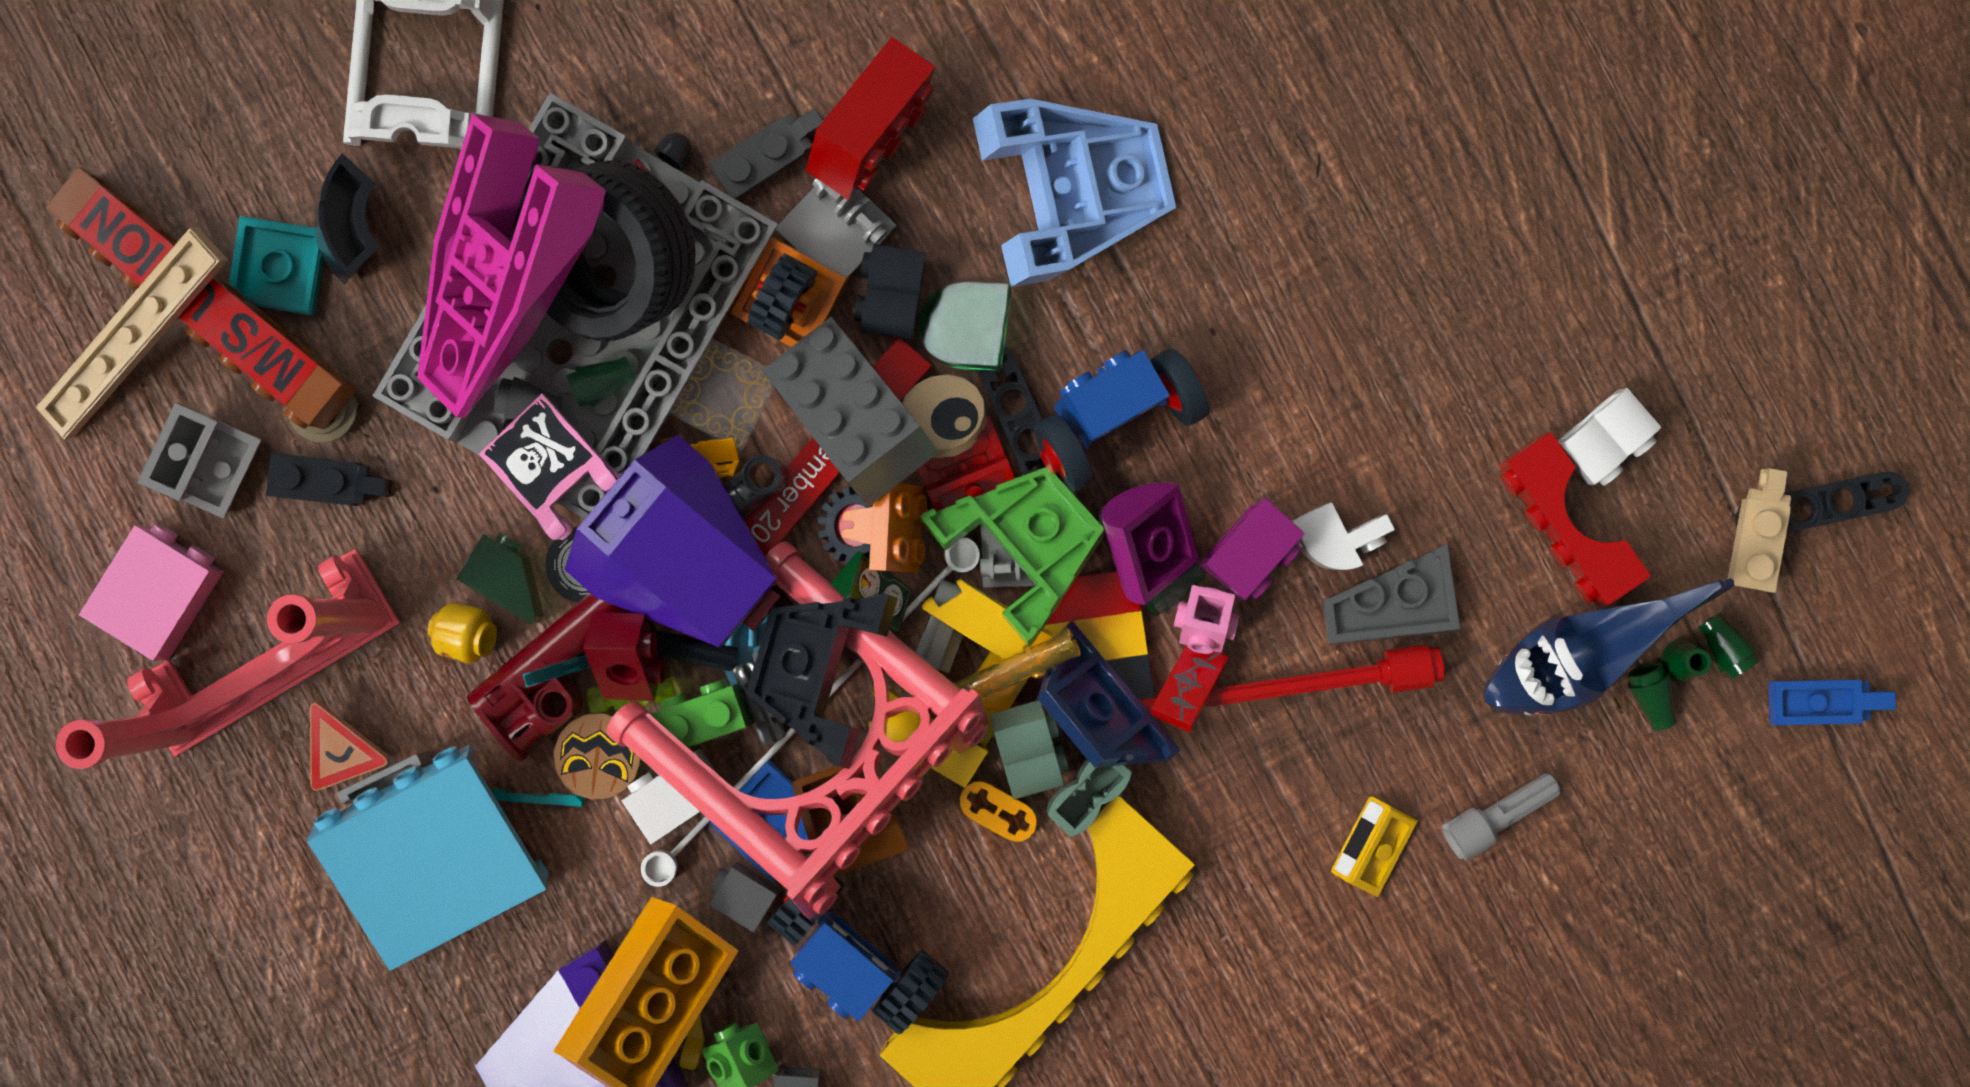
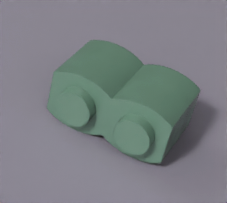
(1027, 749)
(1080, 800)

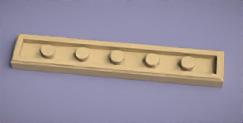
(132, 332)

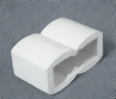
(1609, 436)

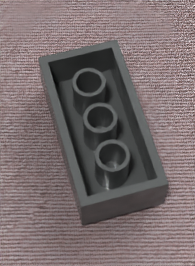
(850, 411)

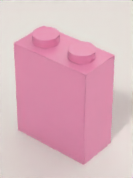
(152, 591)

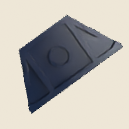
(1102, 711)

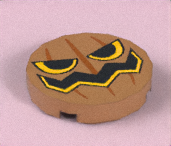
(592, 761)

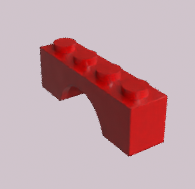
(1540, 478)

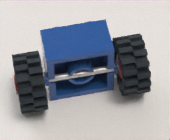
(856, 971)

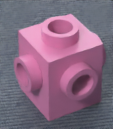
(1206, 619)

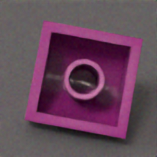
(1149, 539)

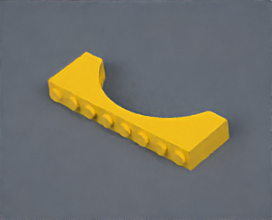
(1133, 877)

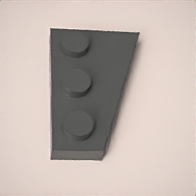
(1397, 604)

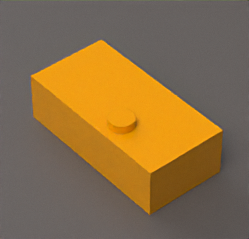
(646, 998)

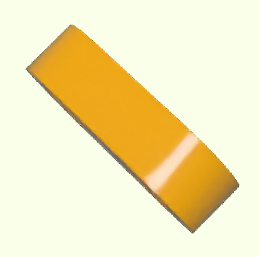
(993, 820)

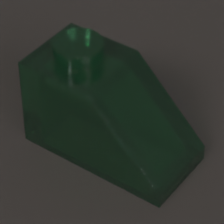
(503, 576)

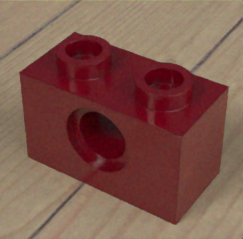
(624, 656)

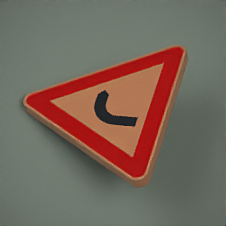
(338, 749)

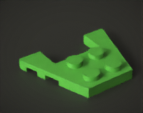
(1039, 528)

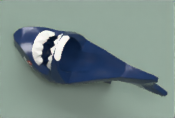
(1583, 654)

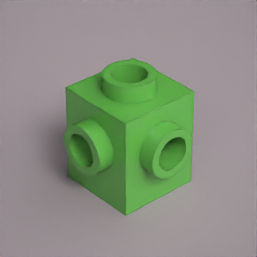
(739, 1056)

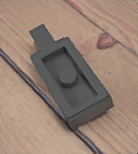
(766, 154)

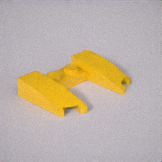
(982, 621)

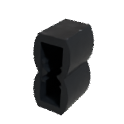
(891, 291)

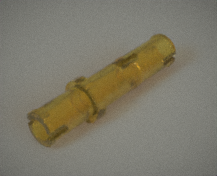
(1028, 663)

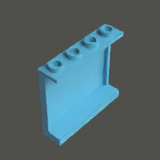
(426, 857)

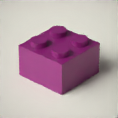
(1252, 550)

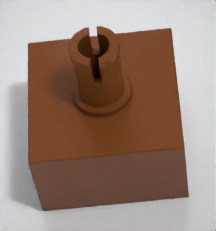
(875, 847)

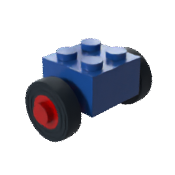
(1112, 399)

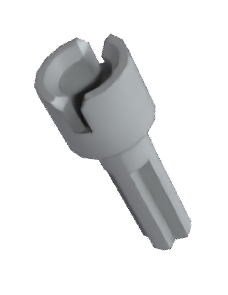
(1477, 830)

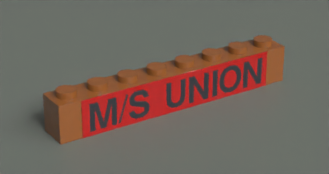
(218, 314)

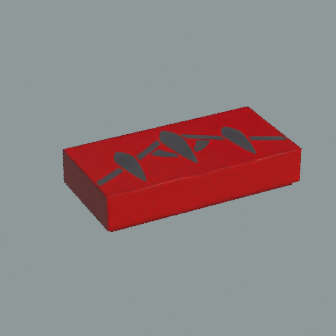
(1189, 688)

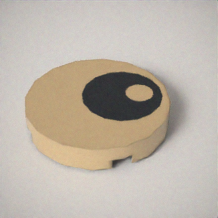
(948, 412)

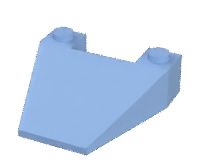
(1087, 180)

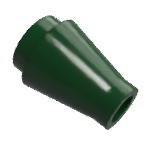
(1728, 646)
(1677, 657)
(1654, 694)

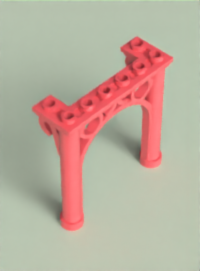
(312, 638)
(810, 880)

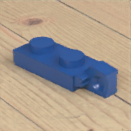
(1825, 701)

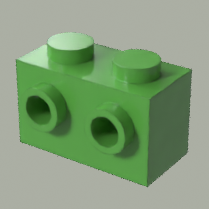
(707, 716)

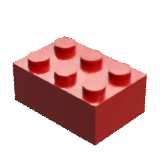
(871, 119)

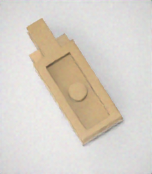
(1761, 533)

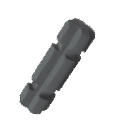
(769, 728)

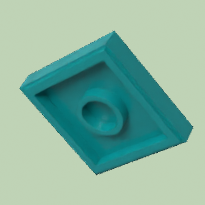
(277, 265)

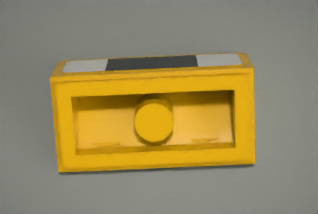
(1373, 846)

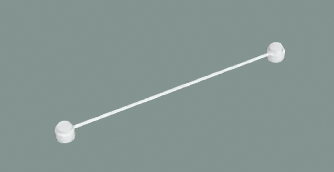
(661, 865)

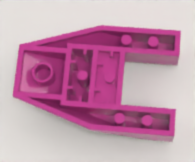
(482, 286)

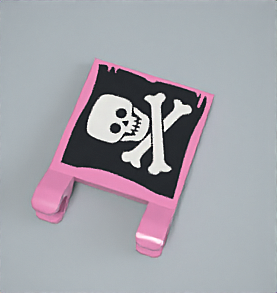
(543, 460)

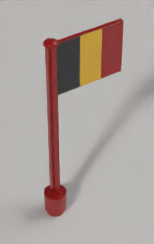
(1118, 634)

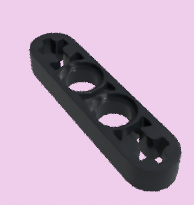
(1013, 424)
(1821, 496)

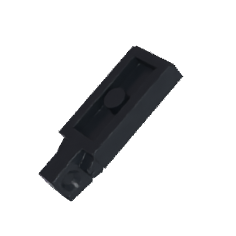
(323, 480)

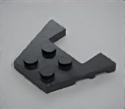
(801, 662)

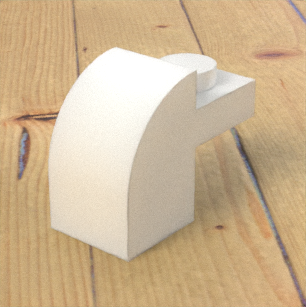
(1331, 546)

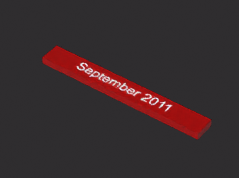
(812, 469)

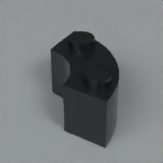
(341, 219)

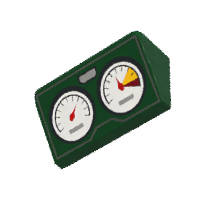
(859, 582)

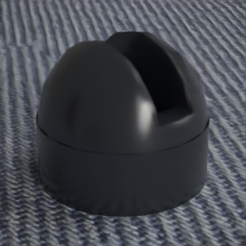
(674, 150)

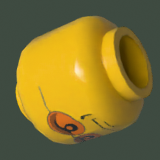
(462, 632)

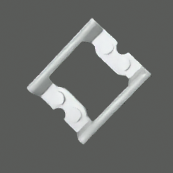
(431, 121)

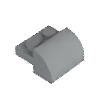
(199, 460)

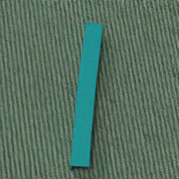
(556, 670)
(552, 798)

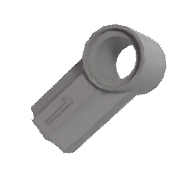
(940, 640)

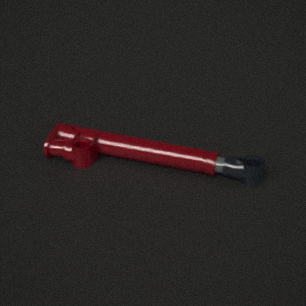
(511, 707)

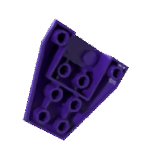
(672, 547)

